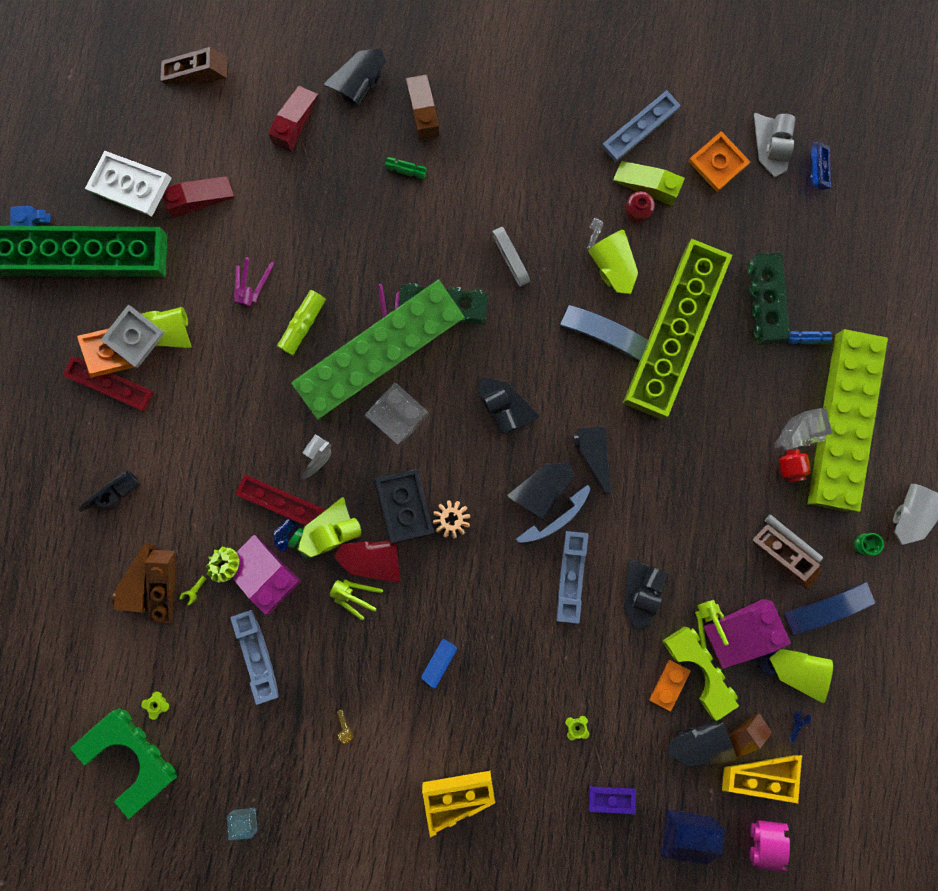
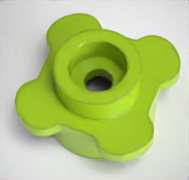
(162, 705)
(572, 732)

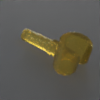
(346, 734)

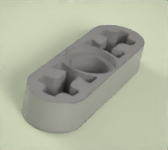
(511, 256)

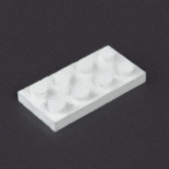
(128, 183)

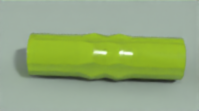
(301, 322)

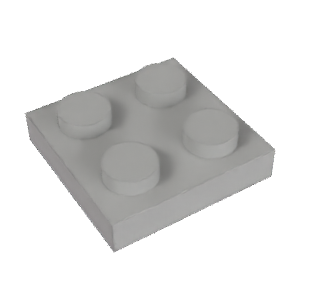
(133, 336)

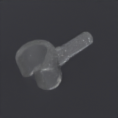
(597, 226)

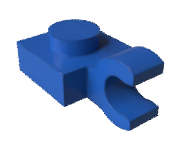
(27, 216)

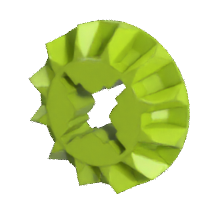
(227, 570)

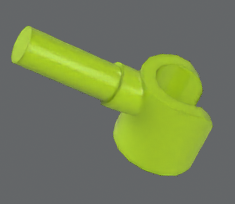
(192, 593)

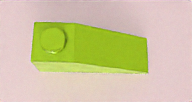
(657, 182)

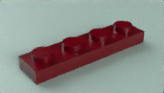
(109, 385)
(278, 500)

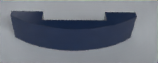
(830, 609)

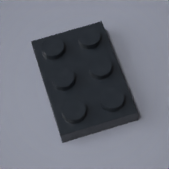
(403, 506)

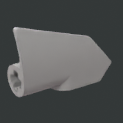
(774, 141)
(319, 452)
(916, 515)

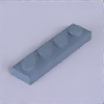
(641, 126)

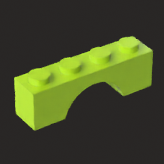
(716, 697)

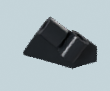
(358, 75)
(505, 405)
(123, 483)
(543, 488)
(643, 592)
(702, 745)

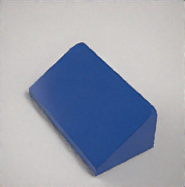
(439, 663)

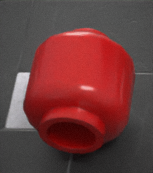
(795, 465)

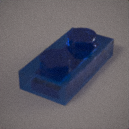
(820, 161)

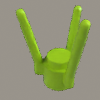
(341, 592)
(710, 611)

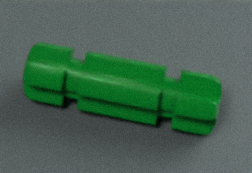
(405, 168)

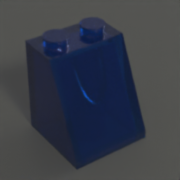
(692, 837)

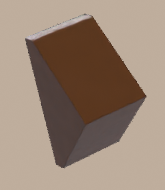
(750, 735)

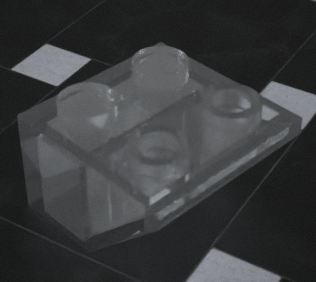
(397, 414)
(805, 427)

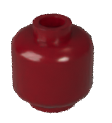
(639, 207)

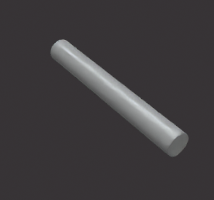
(789, 535)

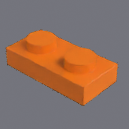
(670, 685)

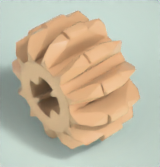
(445, 514)

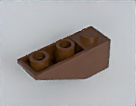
(160, 585)

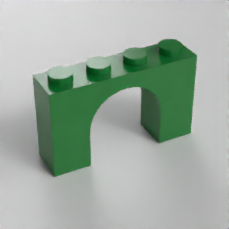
(154, 772)

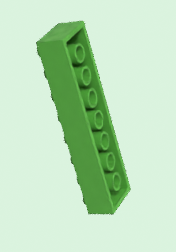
(378, 349)

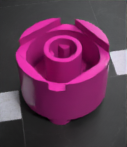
(770, 846)

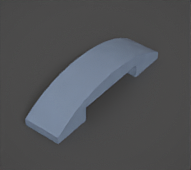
(604, 330)
(576, 500)
(571, 577)
(256, 657)

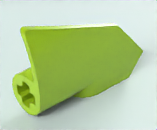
(615, 262)
(173, 324)
(329, 530)
(804, 672)

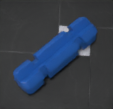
(810, 337)

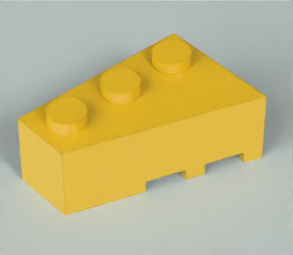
(766, 779)
(456, 798)

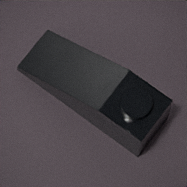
(593, 451)

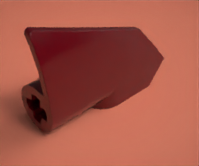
(370, 559)

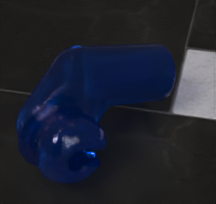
(280, 535)

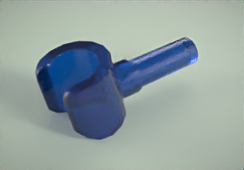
(799, 724)

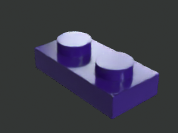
(612, 800)

